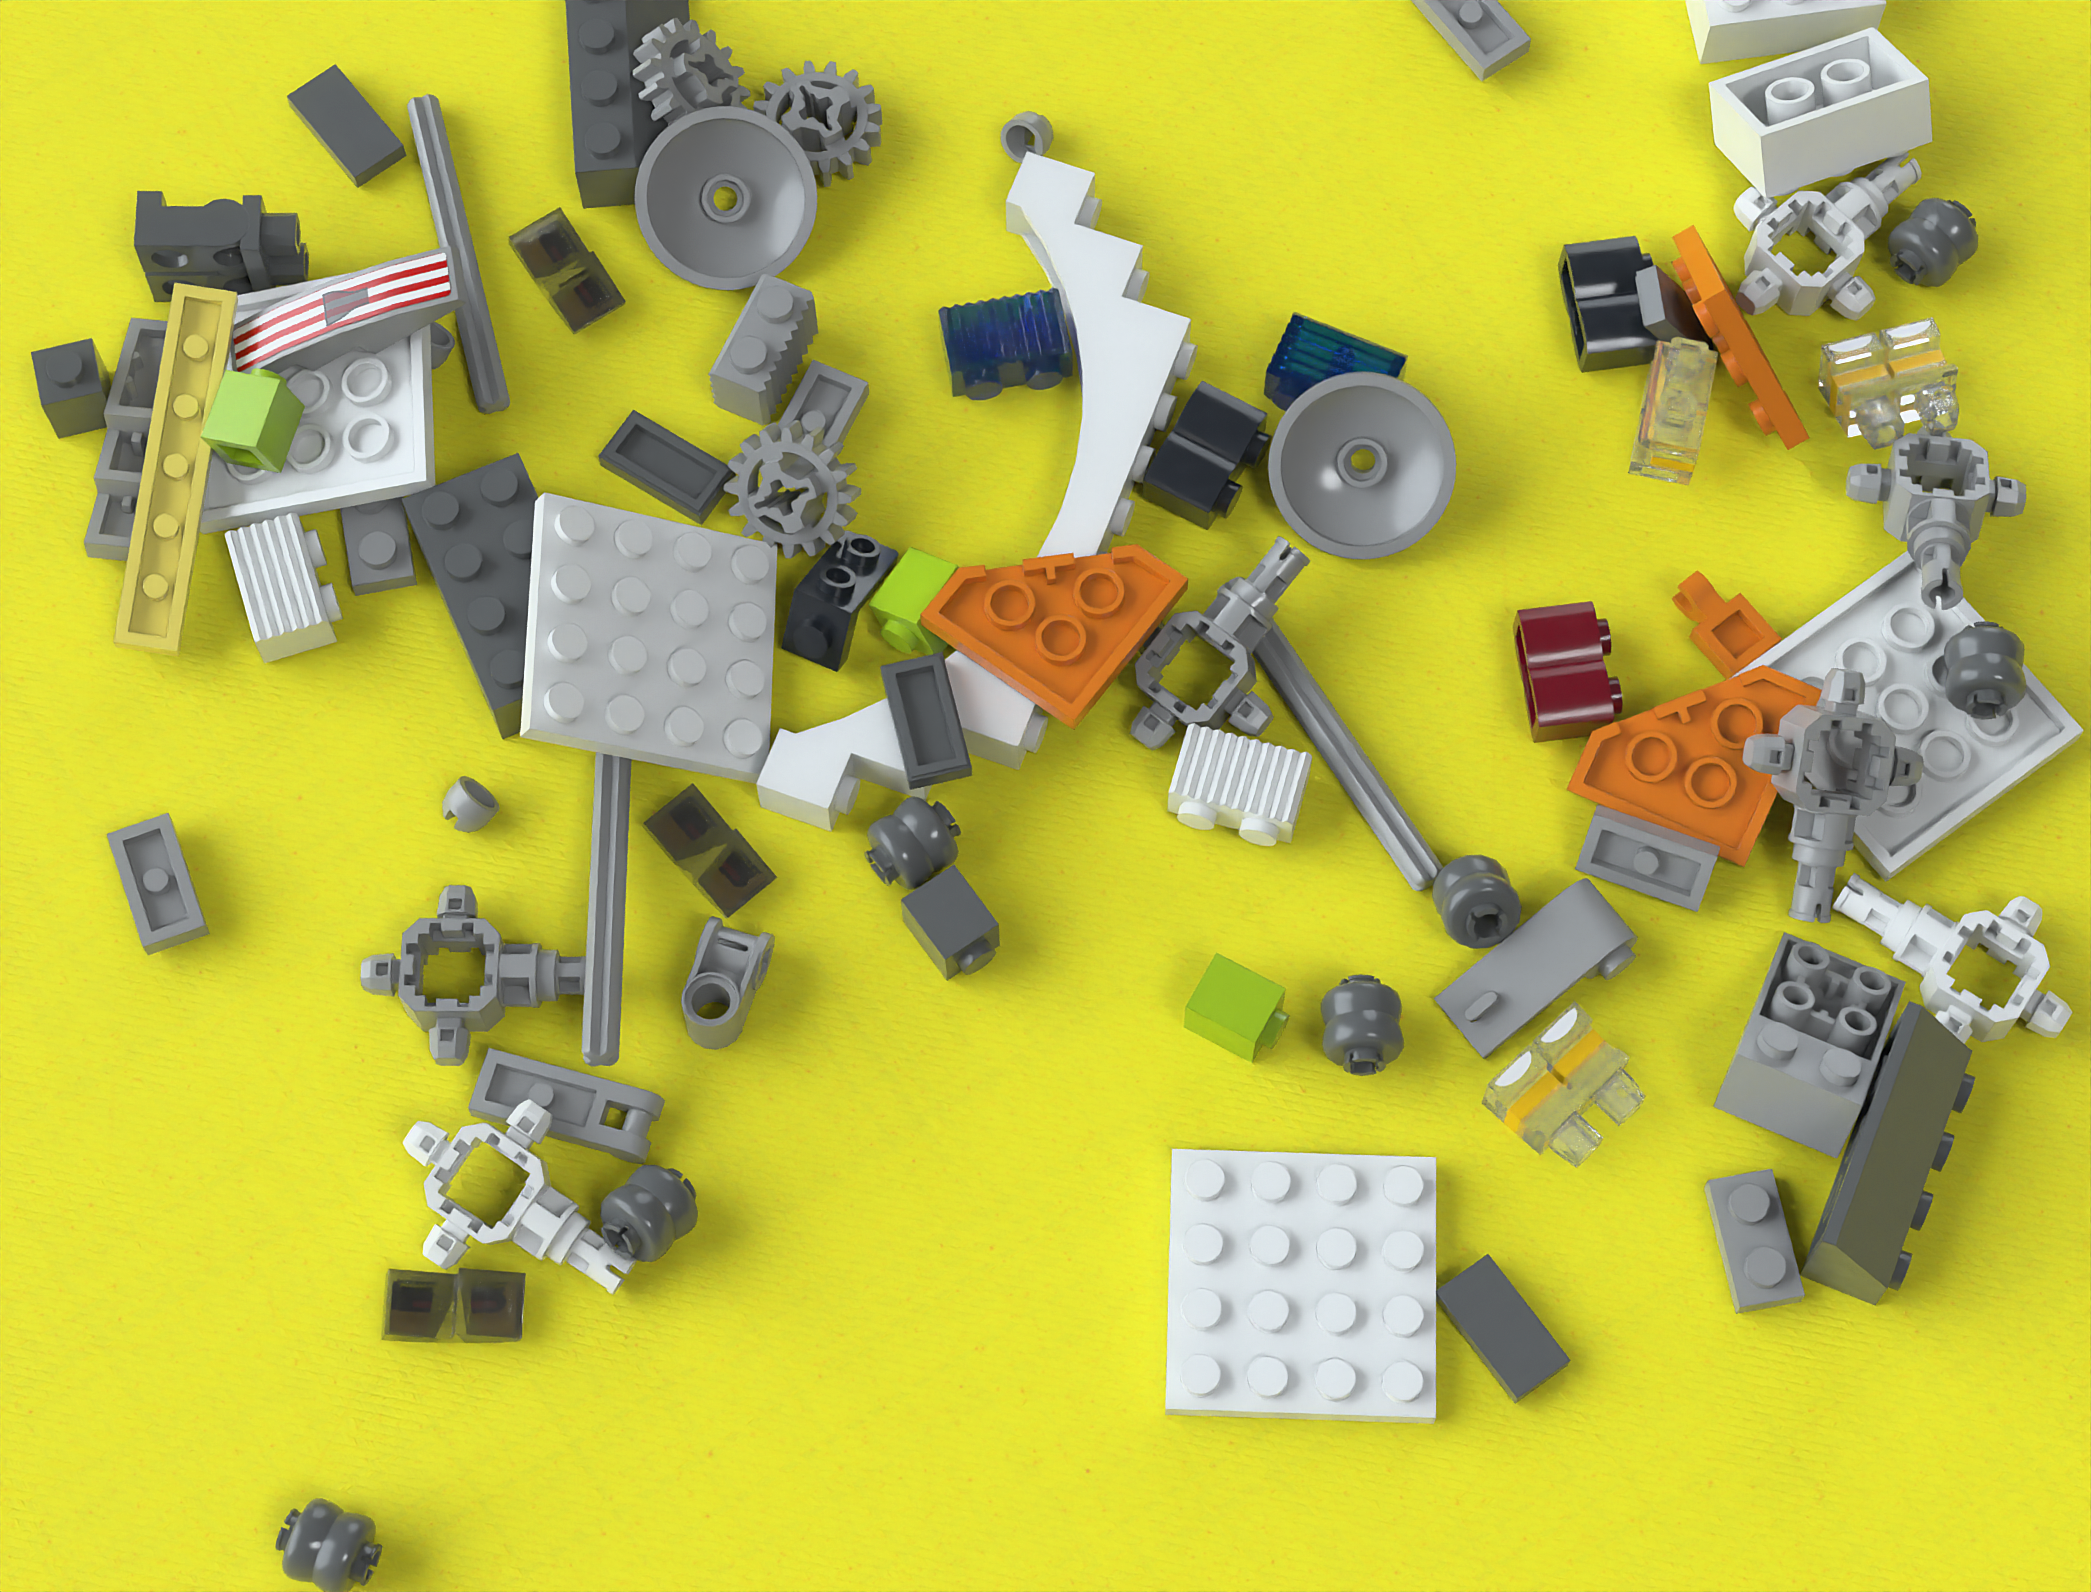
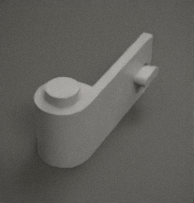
(1537, 964)

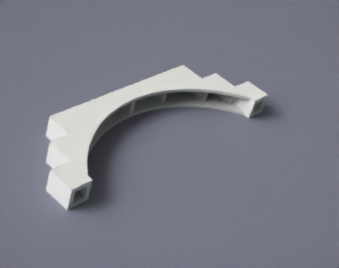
(1126, 375)

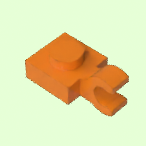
(1728, 632)

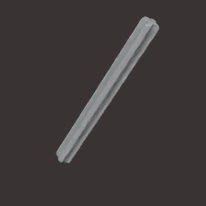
(453, 230)
(1346, 757)
(606, 911)

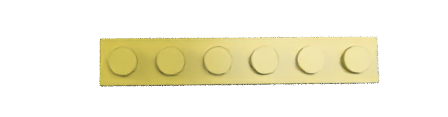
(175, 471)

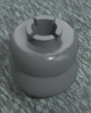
(1933, 242)
(1984, 670)
(912, 843)
(1476, 901)
(1362, 1025)
(648, 1213)
(328, 1546)

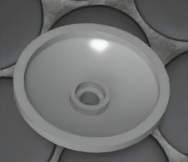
(733, 151)
(1355, 509)

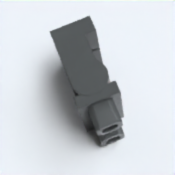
(217, 245)

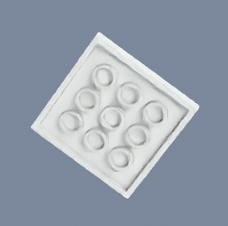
(358, 439)
(649, 639)
(1900, 652)
(1302, 1286)

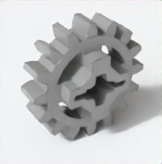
(693, 76)
(829, 104)
(798, 463)

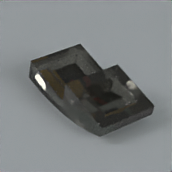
(566, 271)
(709, 851)
(453, 1307)

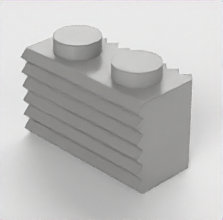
(764, 349)

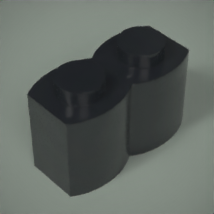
(1605, 303)
(1206, 456)

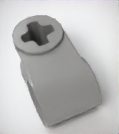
(725, 971)

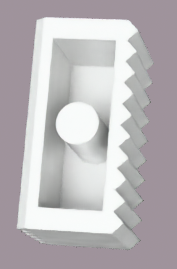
(282, 587)
(1238, 785)

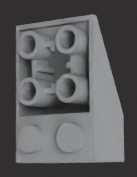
(1810, 1045)

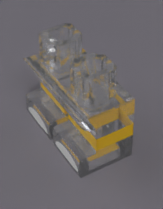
(1890, 382)
(1673, 410)
(1557, 1082)

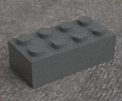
(480, 556)

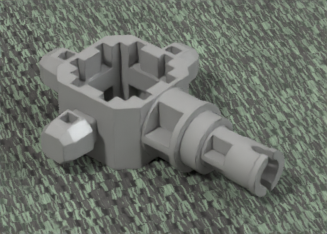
(1942, 522)
(1234, 627)
(1824, 818)
(513, 975)

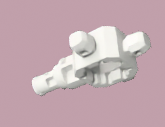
(1840, 225)
(1932, 944)
(538, 1220)

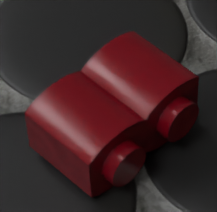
(1565, 670)

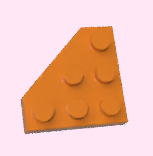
(1735, 338)
(1057, 622)
(1686, 760)

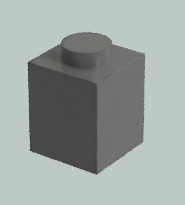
(72, 387)
(951, 924)

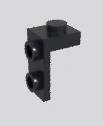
(831, 596)

